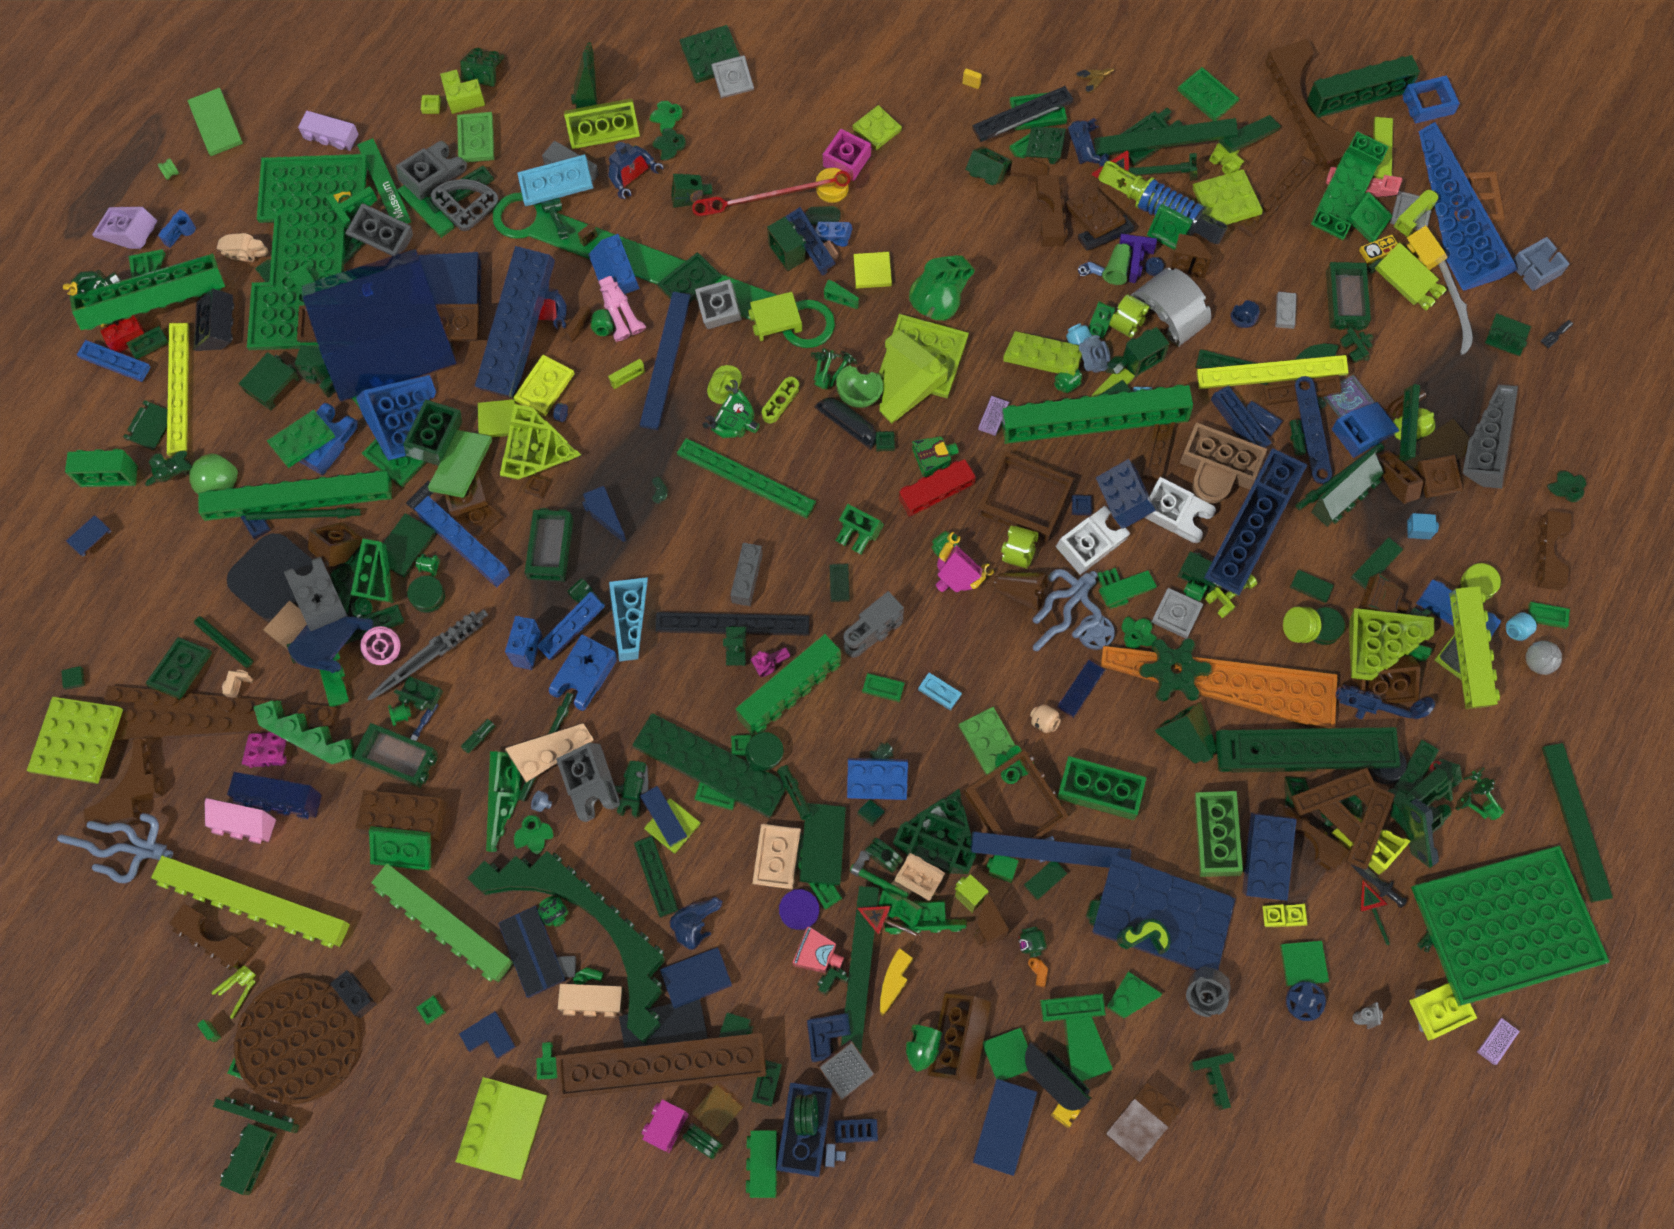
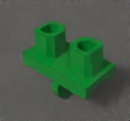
(1101, 319)

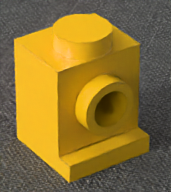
(1064, 1115)

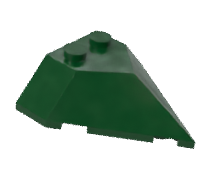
(939, 836)

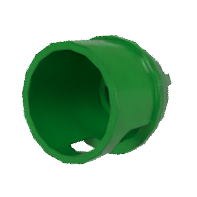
(924, 1047)

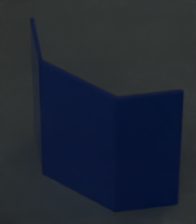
(377, 325)

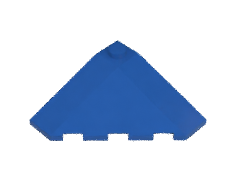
(392, 411)

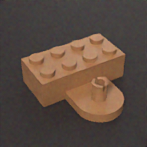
(1220, 462)

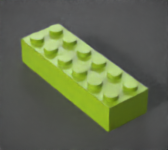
(1473, 647)

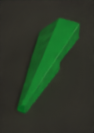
(502, 795)

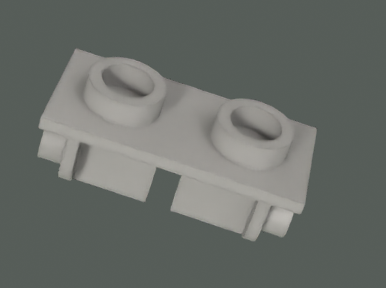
(1370, 1015)

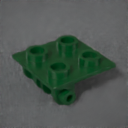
(1046, 143)
(1508, 335)

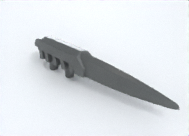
(438, 646)

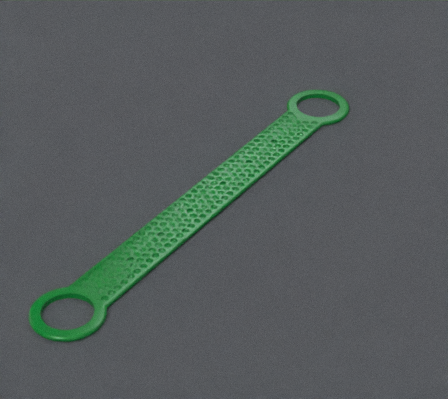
(646, 262)

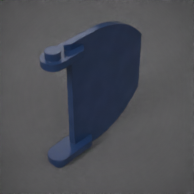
(320, 646)

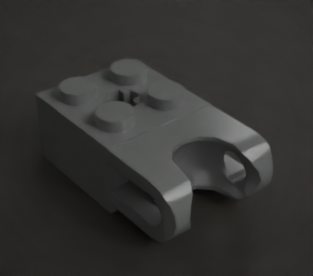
(429, 169)
(316, 596)
(873, 624)
(587, 780)

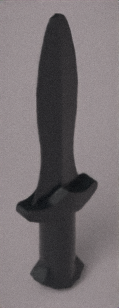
(1384, 888)

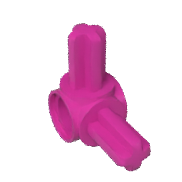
(766, 663)

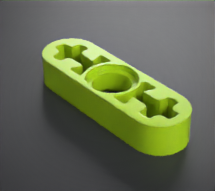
(779, 408)

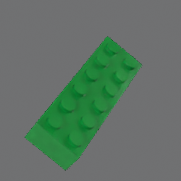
(789, 685)

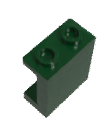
(268, 379)

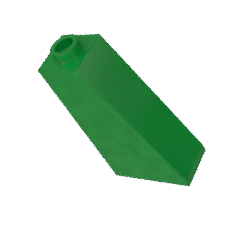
(1085, 1049)

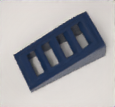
(874, 1135)

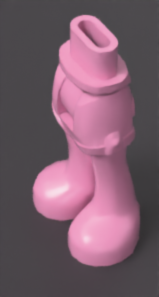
(614, 299)

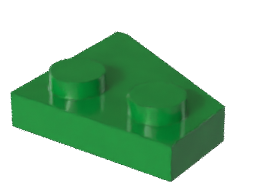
(1132, 996)

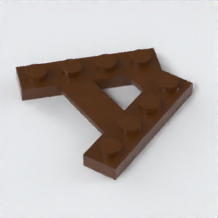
(1361, 834)

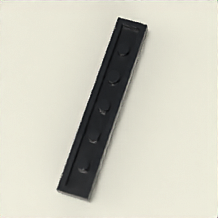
(1022, 114)

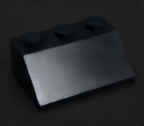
(213, 321)

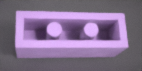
(328, 131)

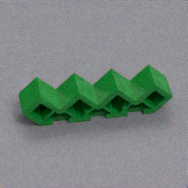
(296, 730)

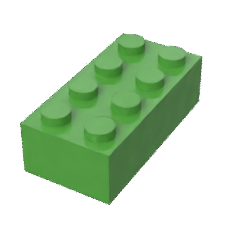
(1218, 834)

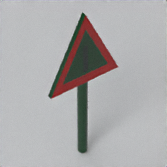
(1369, 901)

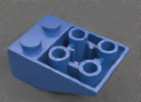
(1364, 428)

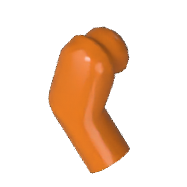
(1040, 970)

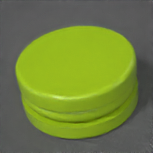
(1483, 576)
(1302, 624)

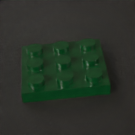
(708, 48)

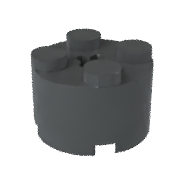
(1208, 992)

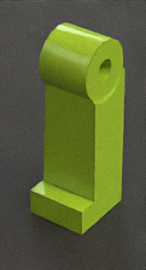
(1406, 221)

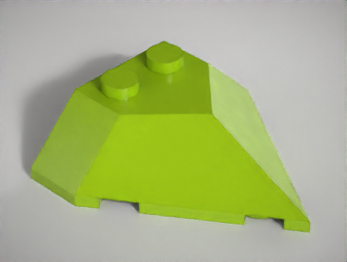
(533, 445)

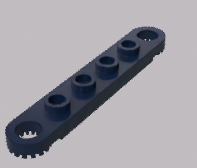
(1313, 430)

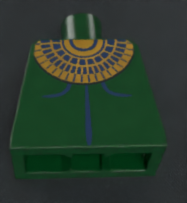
(688, 189)

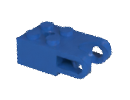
(323, 457)
(582, 676)

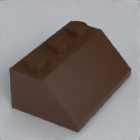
(1396, 683)

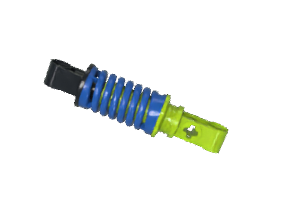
(1151, 195)

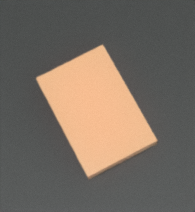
(776, 856)

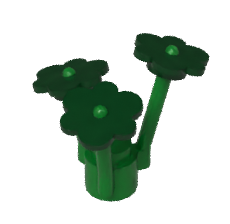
(823, 379)
(1490, 807)

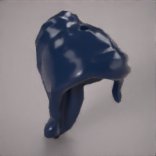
(688, 922)

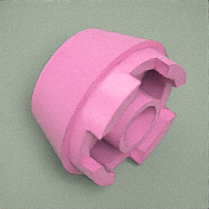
(380, 645)

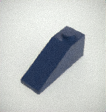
(602, 511)

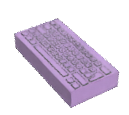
(993, 416)
(1498, 1041)

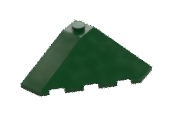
(585, 81)

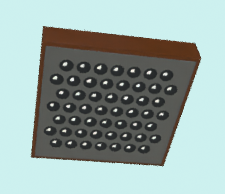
(845, 1069)

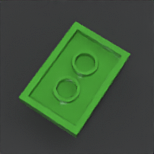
(475, 137)
(986, 737)

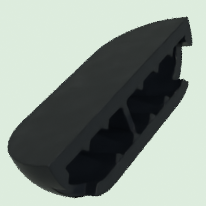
(848, 420)
(1056, 1078)

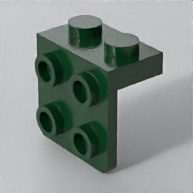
(481, 66)

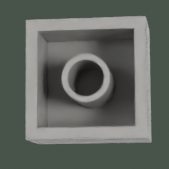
(718, 304)

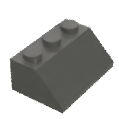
(380, 230)

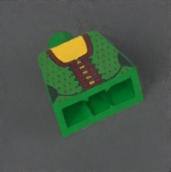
(933, 454)

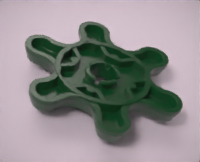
(1169, 680)

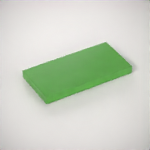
(215, 122)
(460, 463)

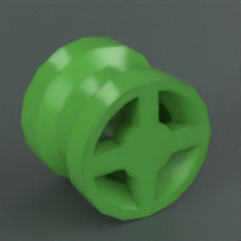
(168, 168)

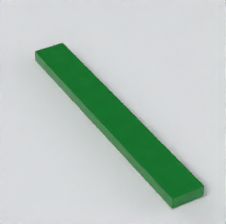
(746, 478)

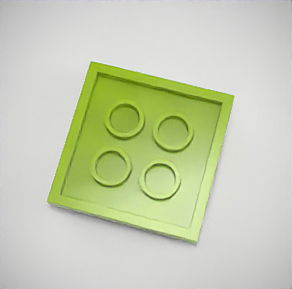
(1228, 197)

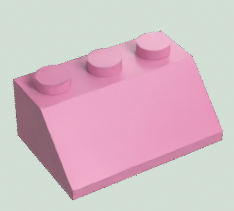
(238, 821)

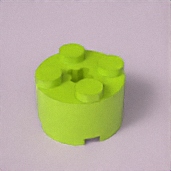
(1129, 315)
(1020, 546)

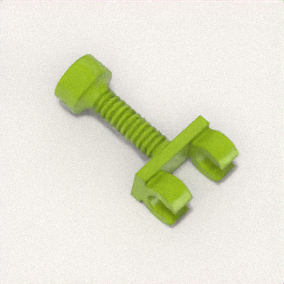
(1225, 598)

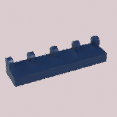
(813, 245)

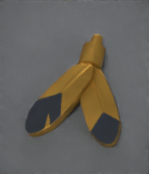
(1096, 75)

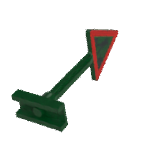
(1185, 167)

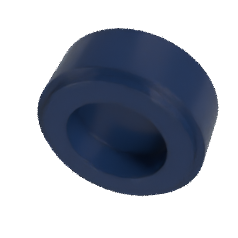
(1154, 266)
(560, 412)

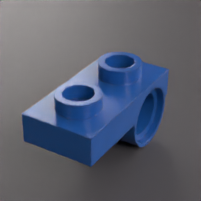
(178, 225)
(834, 231)

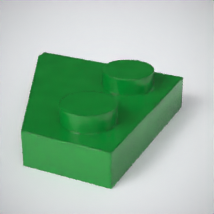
(146, 262)

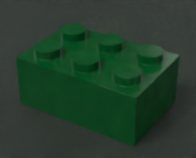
(432, 432)

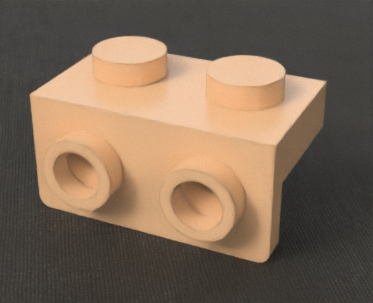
(919, 876)

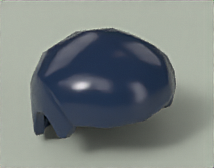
(1245, 314)

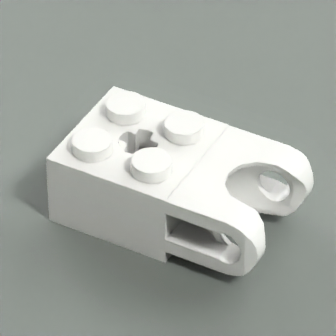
(1181, 510)
(1095, 536)

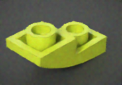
(1285, 915)

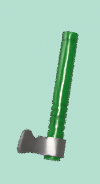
(858, 870)

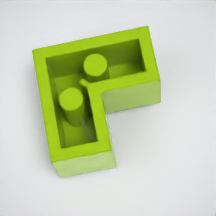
(461, 95)

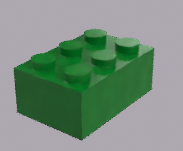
(101, 468)

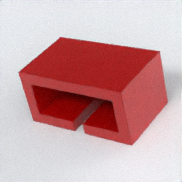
(118, 335)

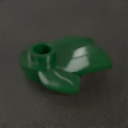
(667, 143)
(1568, 486)

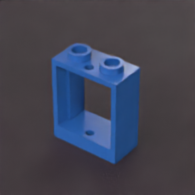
(1445, 91)
(523, 636)

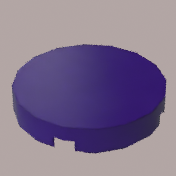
(799, 909)

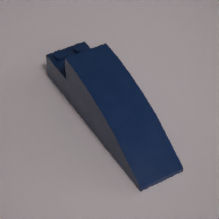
(1255, 522)

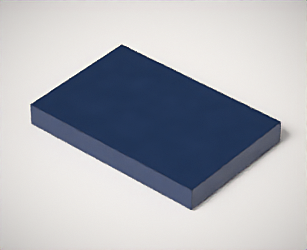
(696, 977)

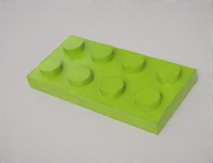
(1043, 353)

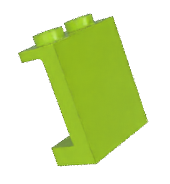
(775, 315)

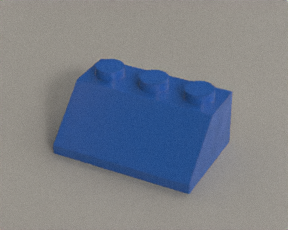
(611, 260)

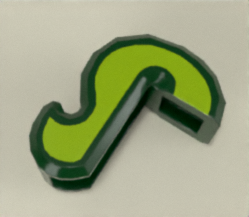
(1147, 928)

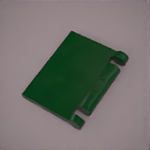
(148, 426)

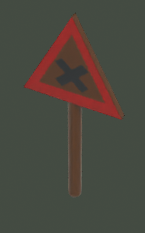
(877, 916)

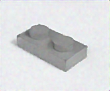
(1285, 310)

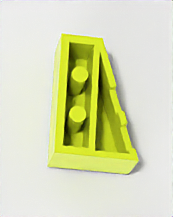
(1385, 851)

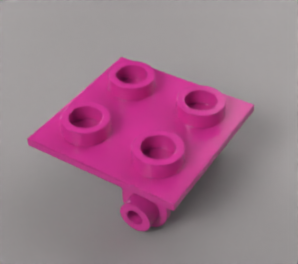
(264, 749)

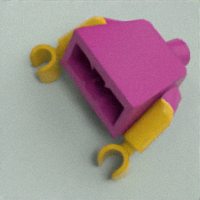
(958, 569)

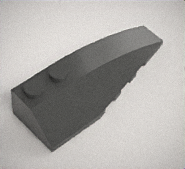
(1491, 440)

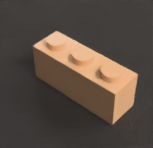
(591, 1000)

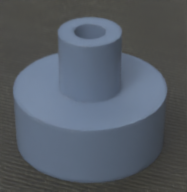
(540, 801)

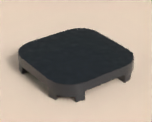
(260, 576)

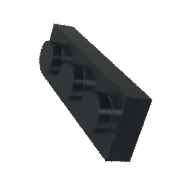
(1089, 242)

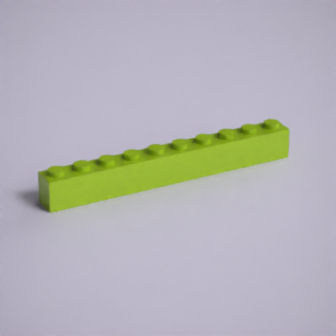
(250, 901)

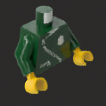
(90, 280)

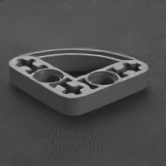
(460, 214)

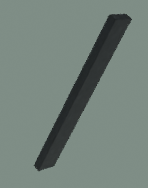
(716, 623)

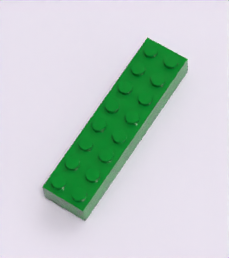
(146, 292)

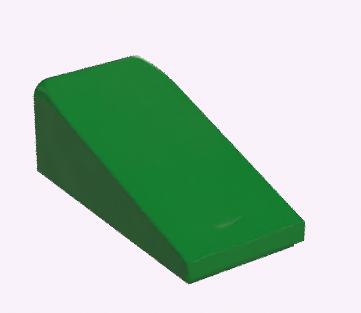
(837, 294)

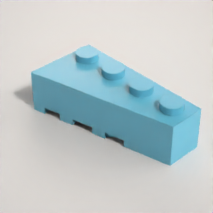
(628, 608)

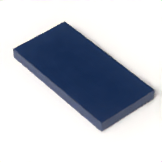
(1004, 1127)

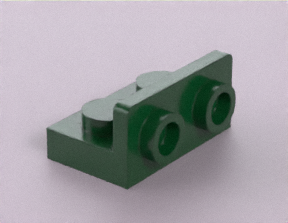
(419, 693)

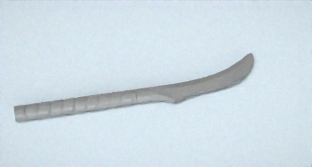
(1460, 307)

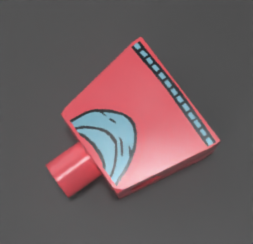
(816, 952)

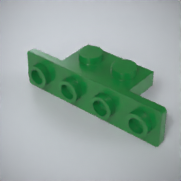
(334, 685)
(931, 919)

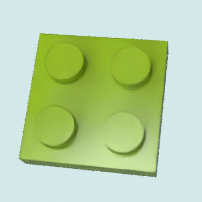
(877, 127)

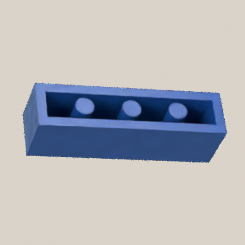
(1437, 600)

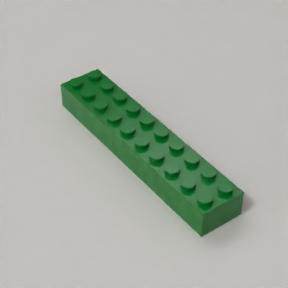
(1096, 414)

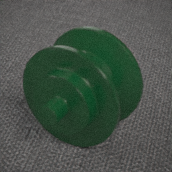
(361, 607)

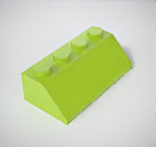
(601, 123)

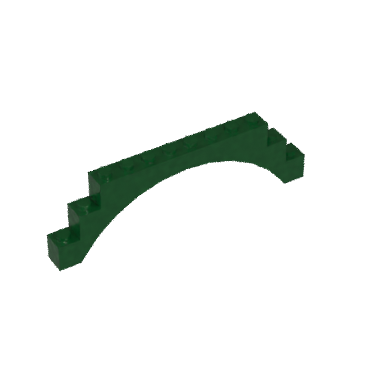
(637, 954)

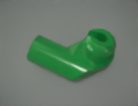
(587, 974)

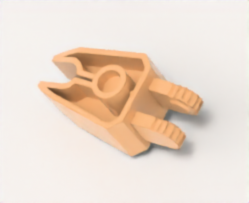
(241, 247)

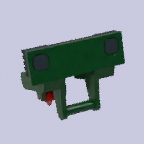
(1416, 818)

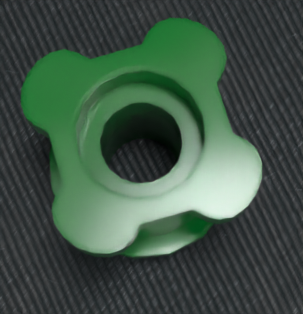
(428, 564)
(1195, 590)
(399, 713)

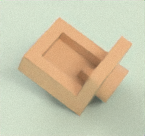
(232, 683)

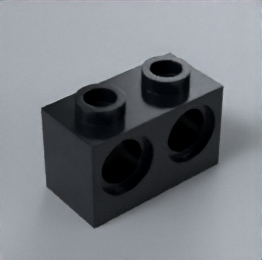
(353, 994)

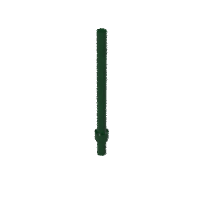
(1313, 496)
(340, 513)
(561, 712)

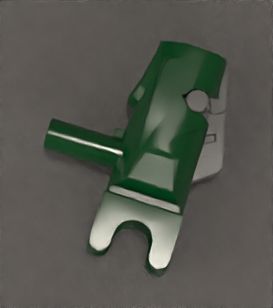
(634, 786)

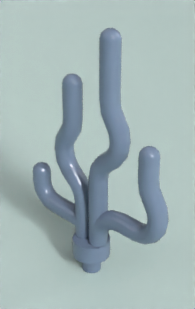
(1080, 589)
(145, 848)

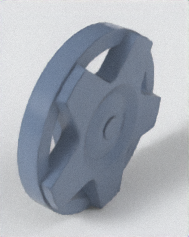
(1097, 634)

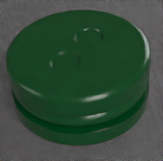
(426, 594)
(1331, 626)
(764, 751)
(884, 855)
(806, 1114)
(702, 1141)

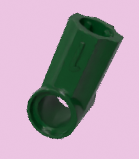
(580, 591)

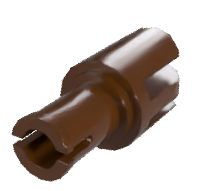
(1395, 407)

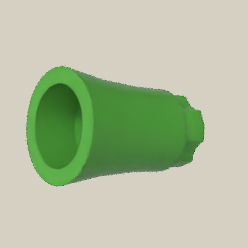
(1118, 265)

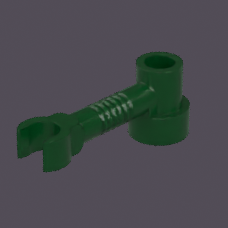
(553, 207)

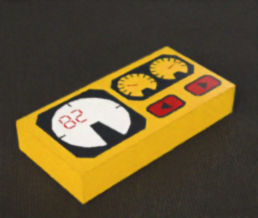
(1378, 248)

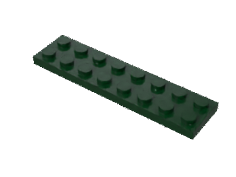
(710, 765)

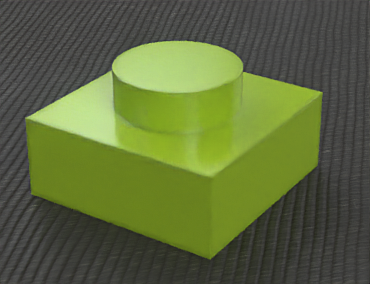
(430, 104)

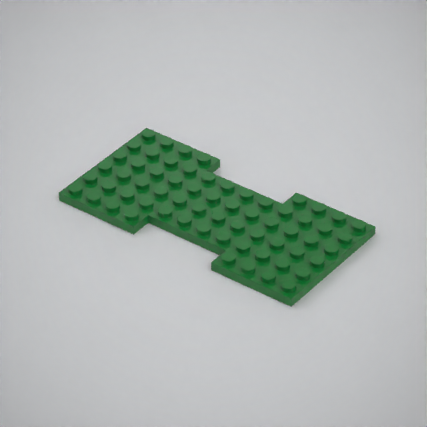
(303, 234)

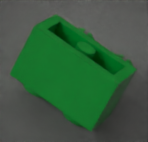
(857, 520)

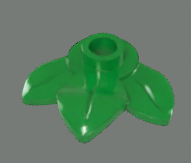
(665, 116)
(1139, 630)
(1017, 767)
(534, 837)

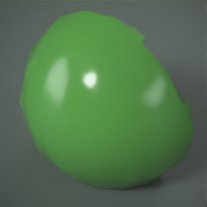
(858, 389)
(212, 473)

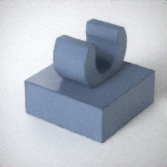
(832, 1155)

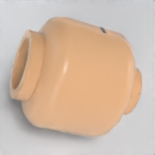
(1045, 718)

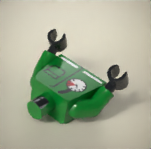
(734, 415)

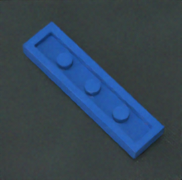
(113, 361)
(570, 626)

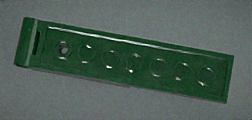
(1306, 749)

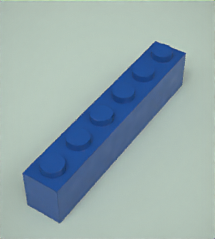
(462, 541)

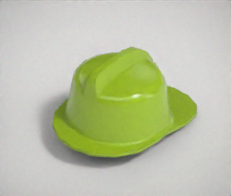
(720, 378)
(1424, 426)

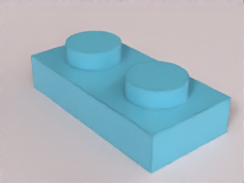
(939, 691)

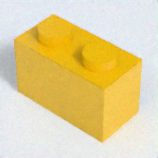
(1426, 248)

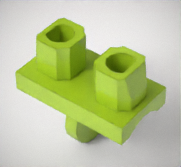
(1230, 161)

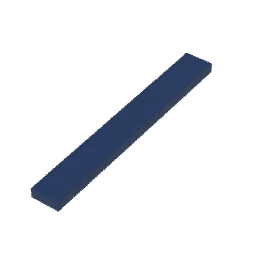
(665, 361)
(1045, 850)

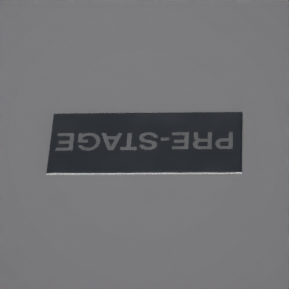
(419, 496)

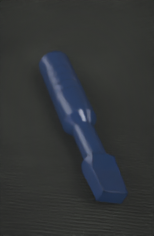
(424, 720)

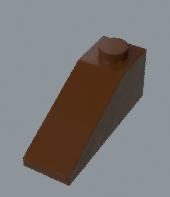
(1399, 477)

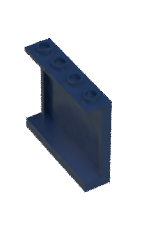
(453, 277)

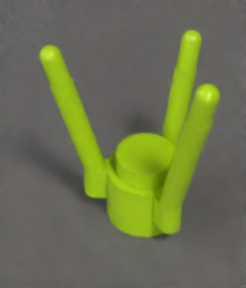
(242, 976)

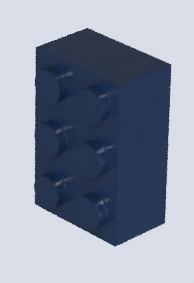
(1125, 494)

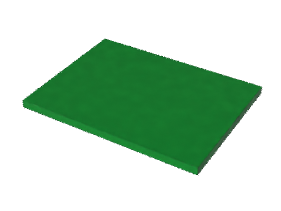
(1509, 925)

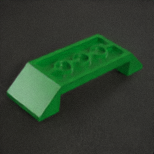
(1348, 184)

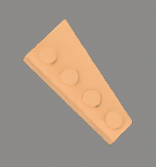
(541, 753)

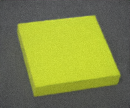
(872, 270)

